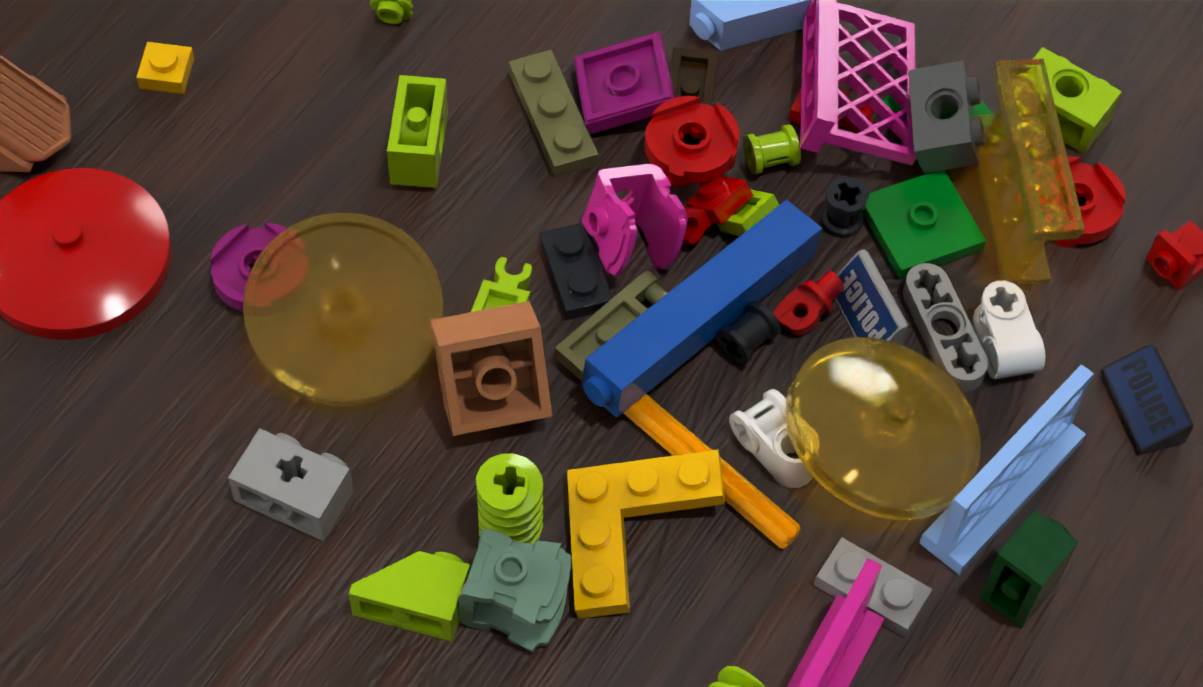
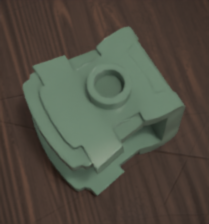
(516, 589)

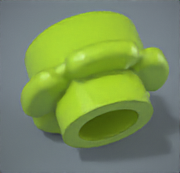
(392, 10)

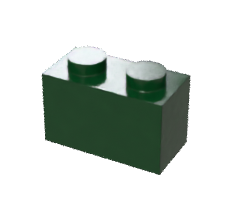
(1028, 568)

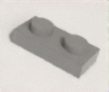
(896, 594)

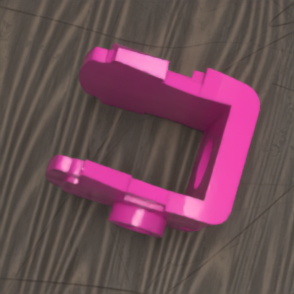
(647, 204)

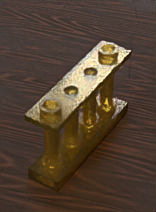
(1026, 173)

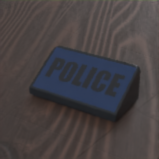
(1148, 400)

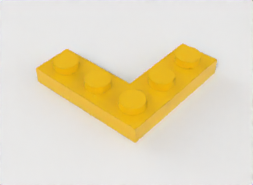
(608, 494)

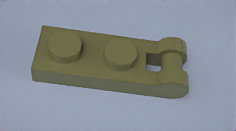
(608, 322)

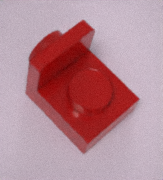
(1178, 255)

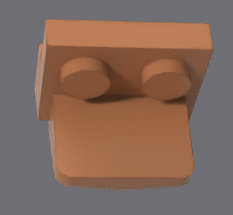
(32, 119)

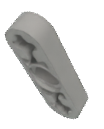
(946, 306)

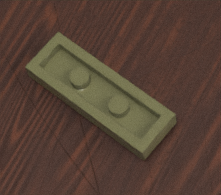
(553, 113)

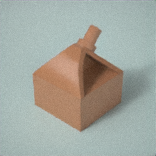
(491, 368)

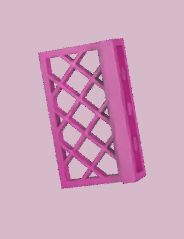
(820, 80)
(842, 636)

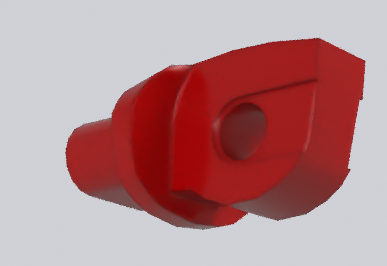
(813, 298)

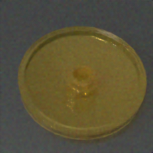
(342, 309)
(882, 428)

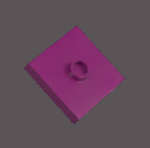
(623, 82)

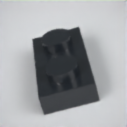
(575, 270)

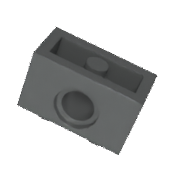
(934, 94)

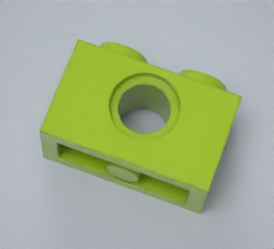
(1080, 99)
(417, 131)

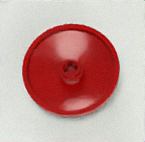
(80, 253)

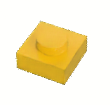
(165, 68)

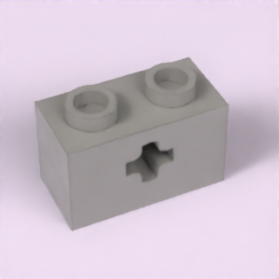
(291, 483)

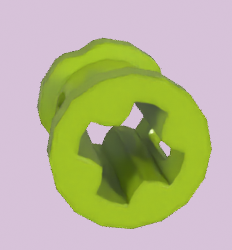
(772, 149)

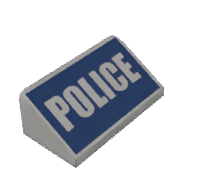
(868, 302)

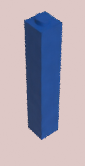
(698, 307)

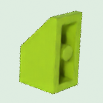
(414, 594)

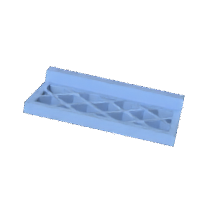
(1009, 478)

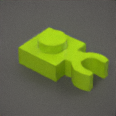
(505, 289)

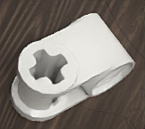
(1008, 332)
(766, 436)

